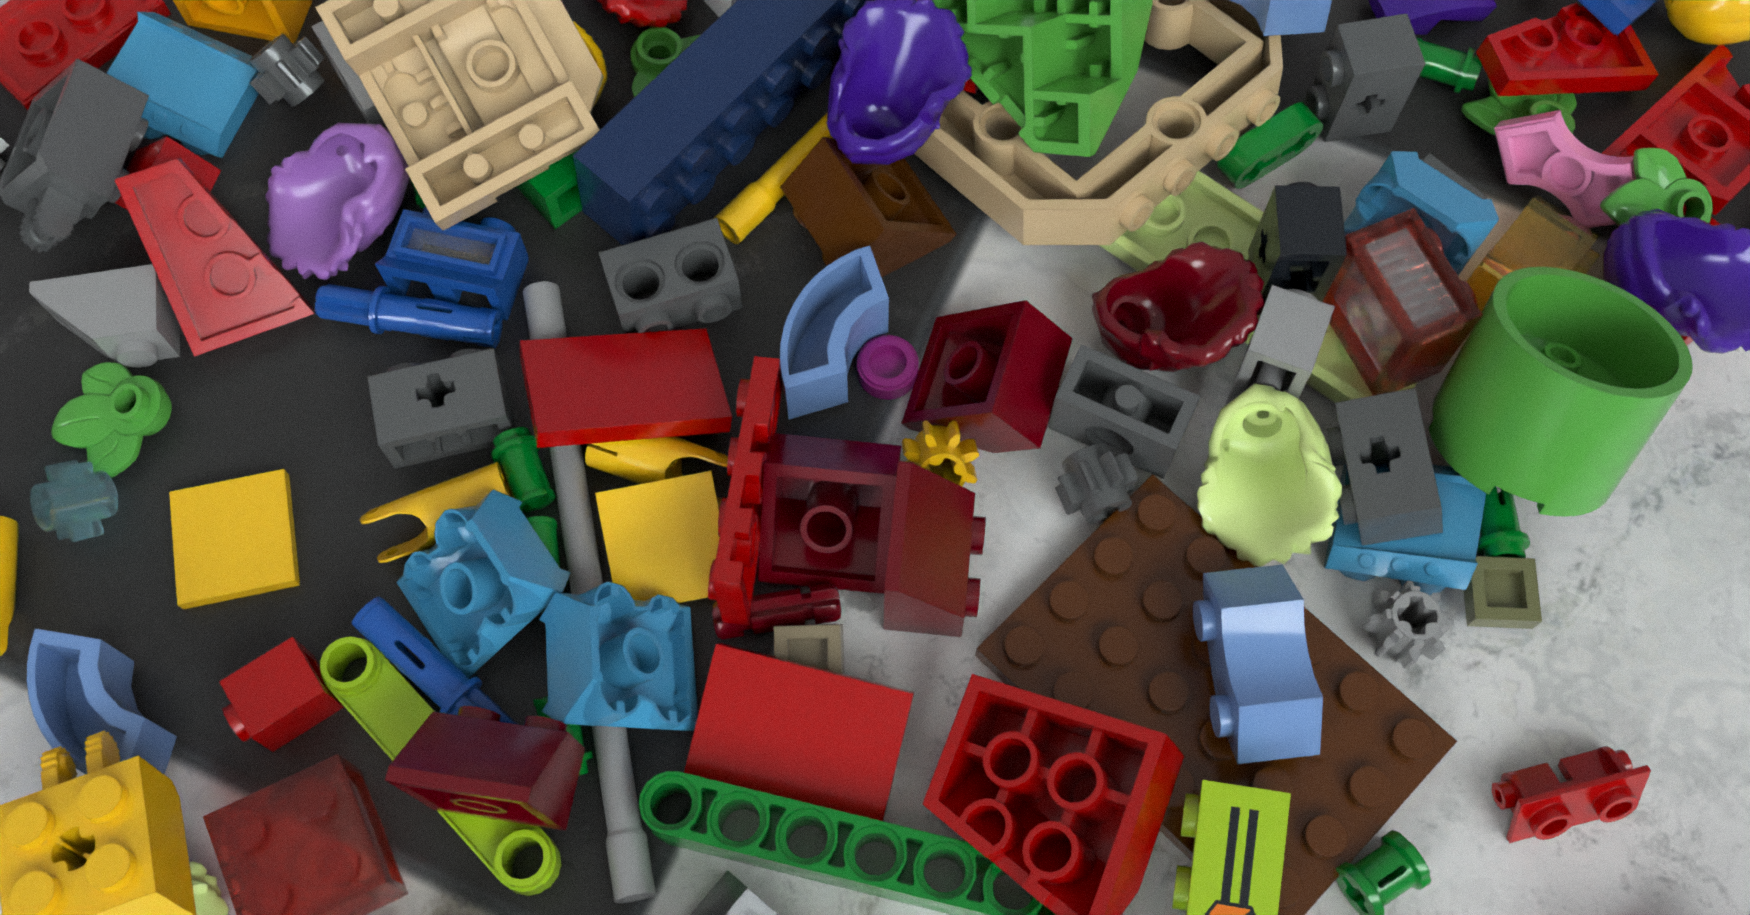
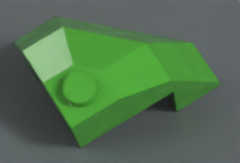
(1055, 64)

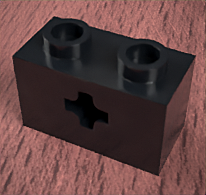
(1300, 239)

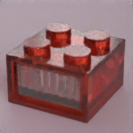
(1399, 303)
(307, 846)

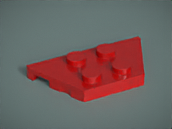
(1703, 126)

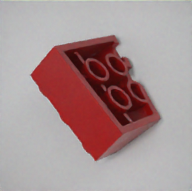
(1055, 794)

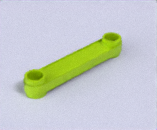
(391, 715)

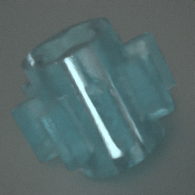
(74, 500)

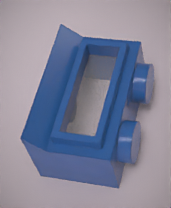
(465, 257)

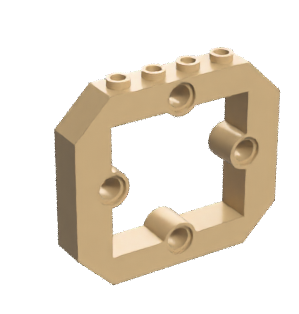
(1044, 205)

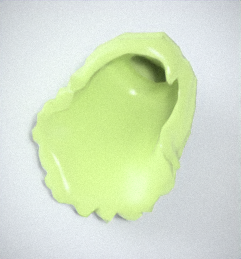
(1268, 478)

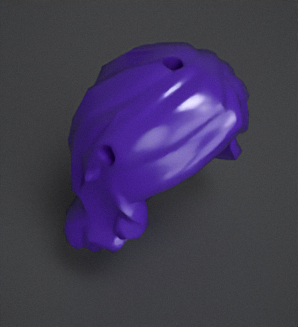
(894, 78)
(1687, 274)

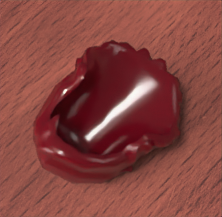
(1180, 309)

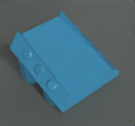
(193, 83)
(1443, 205)
(1427, 560)
(481, 580)
(620, 660)

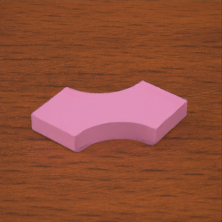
(1547, 155)

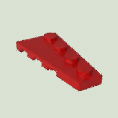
(740, 513)

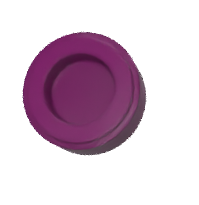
(887, 367)

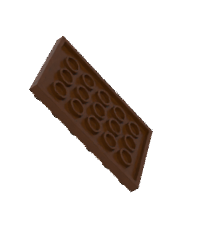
(1122, 641)

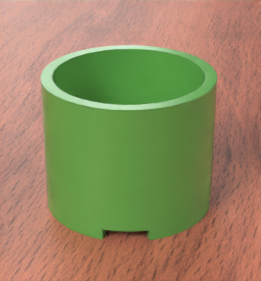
(1558, 389)

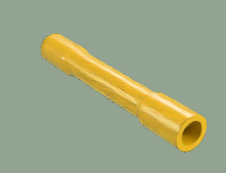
(760, 197)

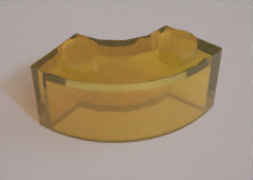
(1536, 239)

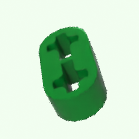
(1270, 145)

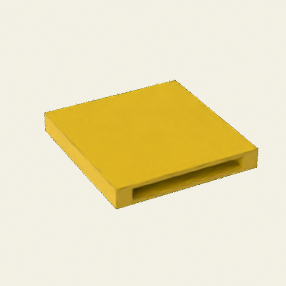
(662, 536)
(233, 539)

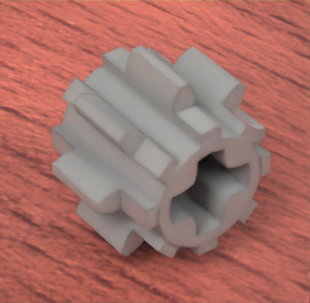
(1419, 612)

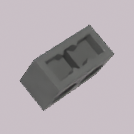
(666, 266)

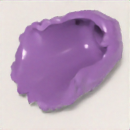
(334, 198)

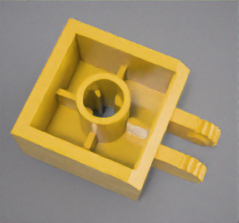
(96, 839)

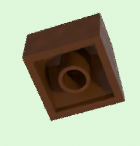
(865, 206)

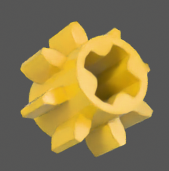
(941, 452)

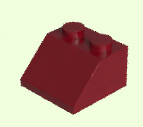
(991, 375)
(827, 512)
(930, 554)
(491, 767)

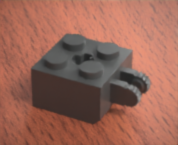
(71, 152)

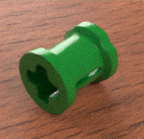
(1383, 875)

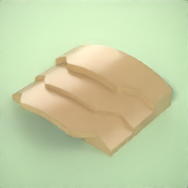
(471, 90)

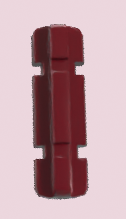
(783, 609)

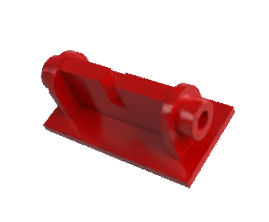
(1596, 787)

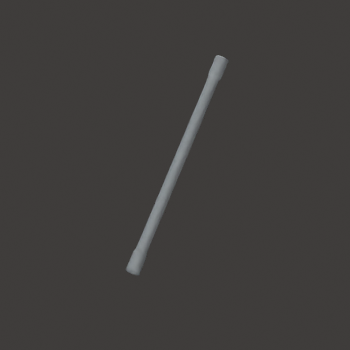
(625, 839)

